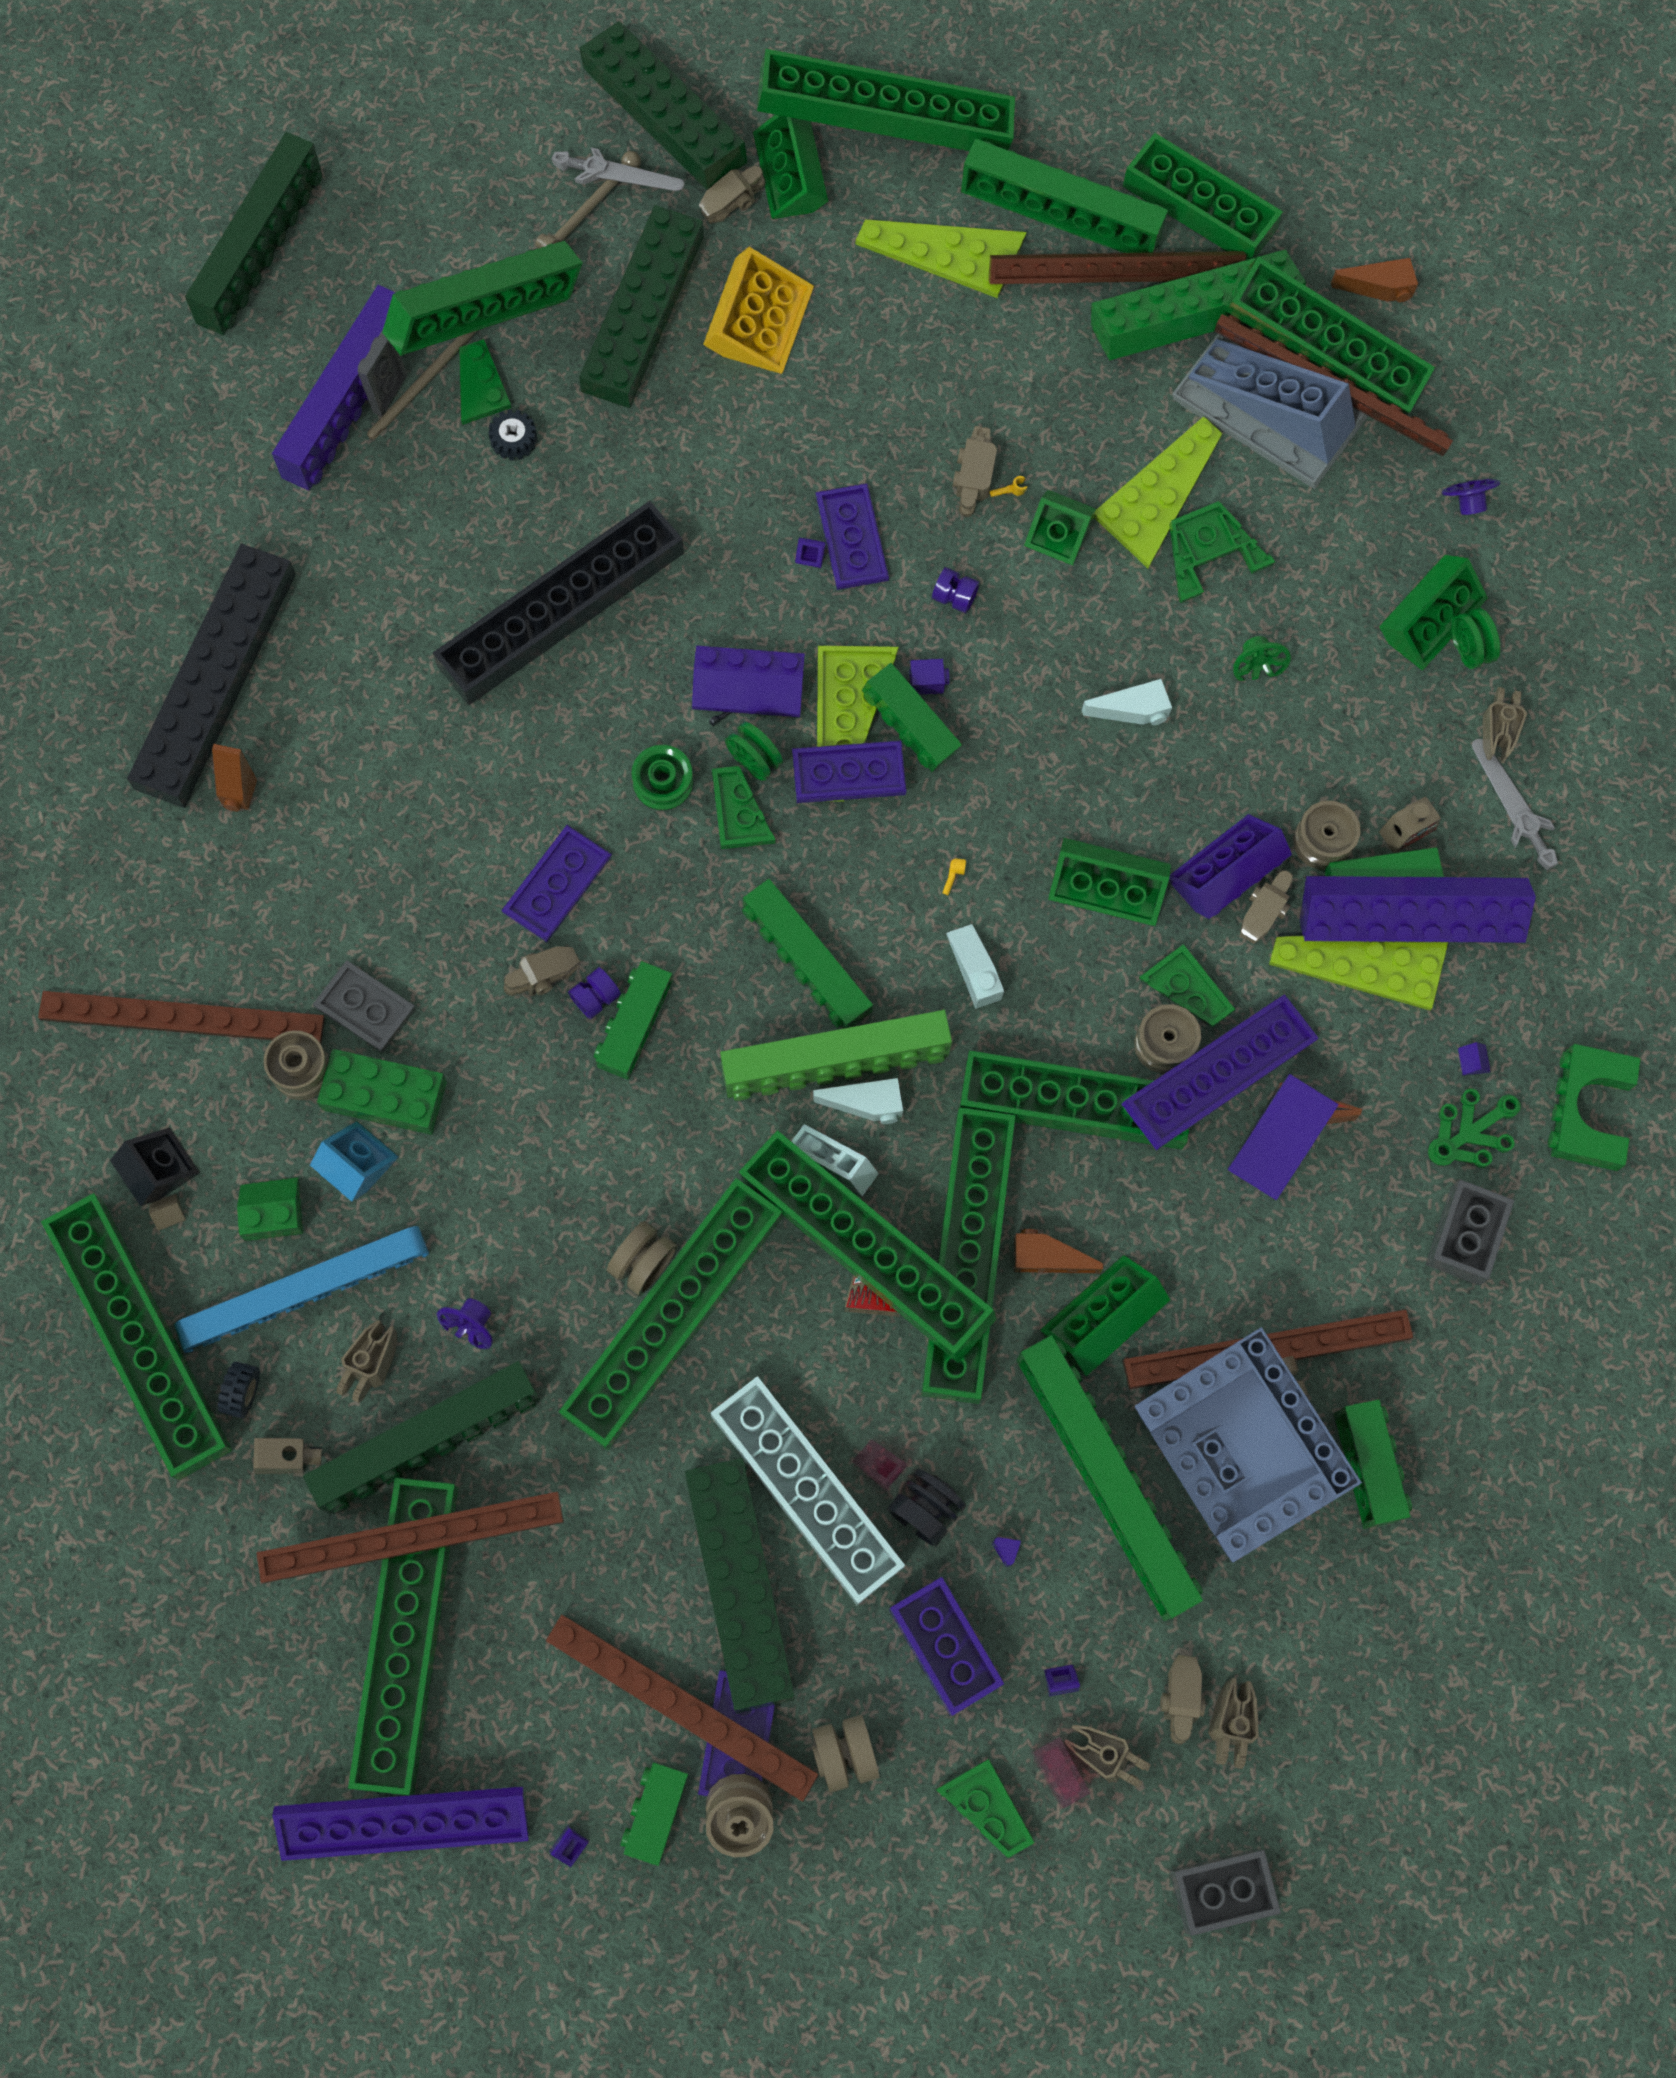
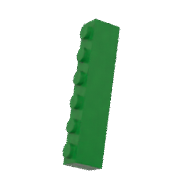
(807, 955)

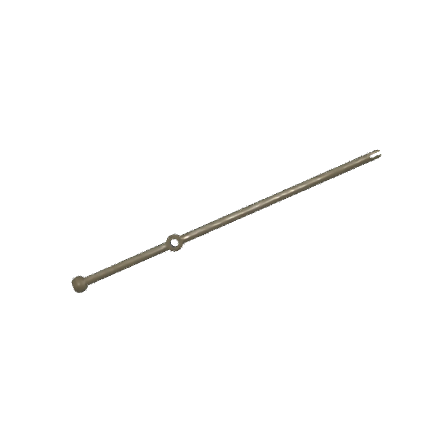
(630, 159)

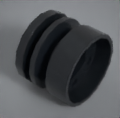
(927, 1506)

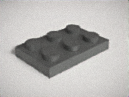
(381, 374)
(364, 1006)

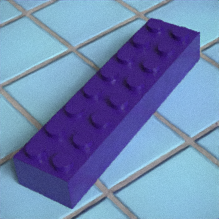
(332, 401)
(1416, 909)

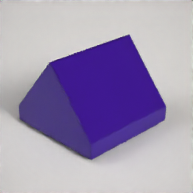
(810, 552)
(1474, 1059)
(1006, 1549)
(1062, 1680)
(568, 1846)

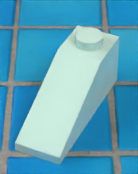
(1133, 705)
(975, 966)
(867, 1100)
(840, 1161)

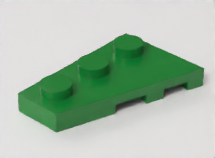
(480, 384)
(738, 814)
(1189, 986)
(987, 1805)

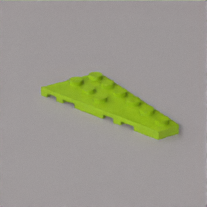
(946, 251)
(1146, 504)
(842, 710)
(1387, 969)

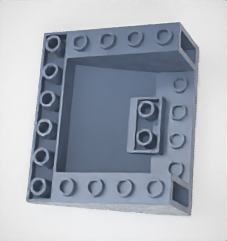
(1247, 1445)

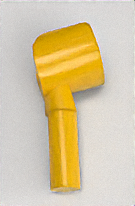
(1016, 490)
(957, 866)

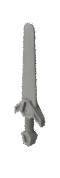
(597, 168)
(1524, 821)

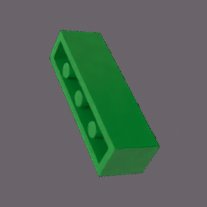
(911, 717)
(1403, 864)
(634, 1020)

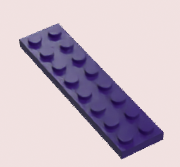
(1219, 1072)
(401, 1823)

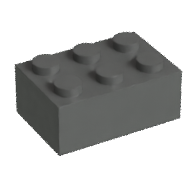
(1470, 1232)
(1225, 1892)

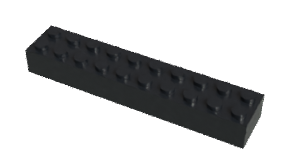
(559, 602)
(212, 676)

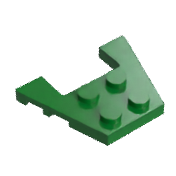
(1207, 537)

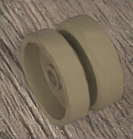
(1326, 834)
(1162, 1023)
(642, 1258)
(739, 1815)

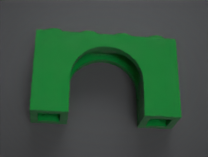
(1572, 1136)

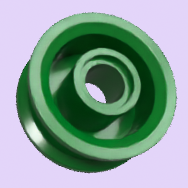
(667, 793)

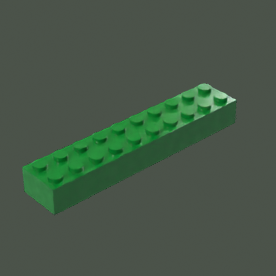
(883, 102)
(971, 1239)
(868, 1246)
(671, 1314)
(136, 1337)
(1109, 1479)
(402, 1649)

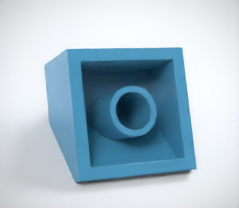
(352, 1160)

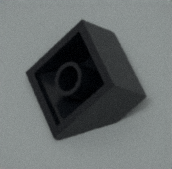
(153, 1165)

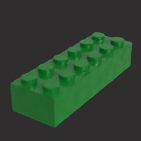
(1201, 197)

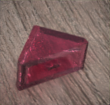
(880, 1465)

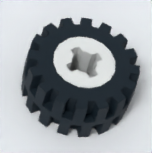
(512, 444)

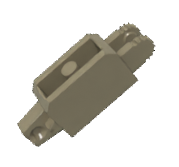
(976, 470)

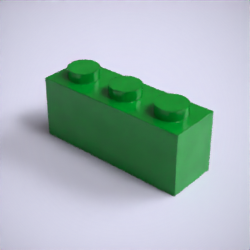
(654, 1813)

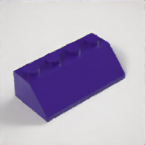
(748, 681)
(1230, 865)

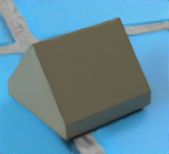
(166, 1212)

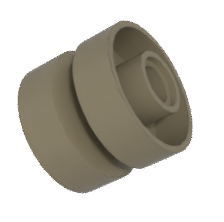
(296, 1064)
(835, 1754)

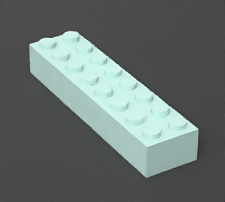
(807, 1490)

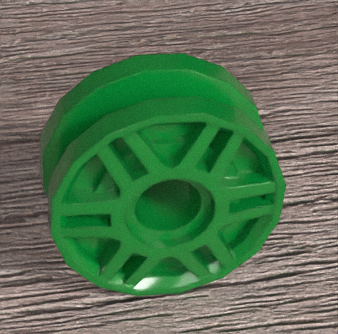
(1475, 638)
(754, 750)

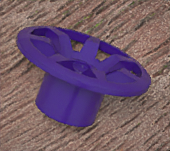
(1471, 499)
(469, 1320)

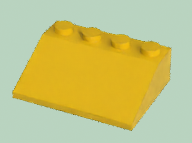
(758, 312)

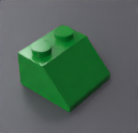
(1059, 527)
(269, 1209)

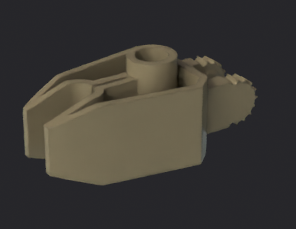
(731, 192)
(1502, 724)
(1267, 905)
(541, 970)
(368, 1360)
(1183, 1698)
(1234, 1722)
(1107, 1755)

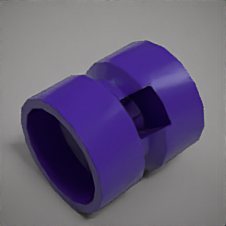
(955, 590)
(594, 993)

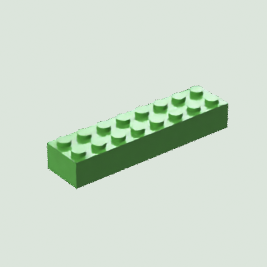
(836, 1054)

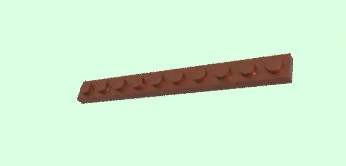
(1105, 266)
(1366, 401)
(176, 1016)
(1299, 1342)
(409, 1537)
(683, 1708)

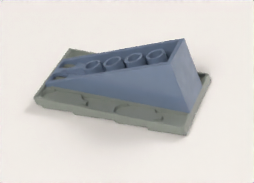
(1278, 410)

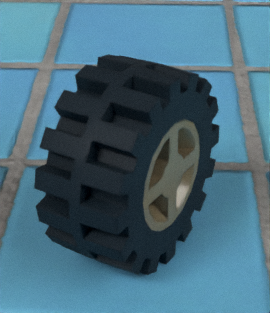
(238, 1389)

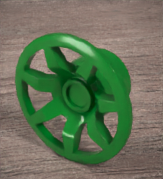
(1259, 656)

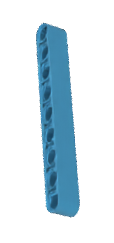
(300, 1288)

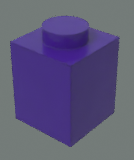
(928, 676)

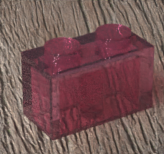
(1060, 1772)

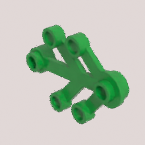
(1471, 1132)

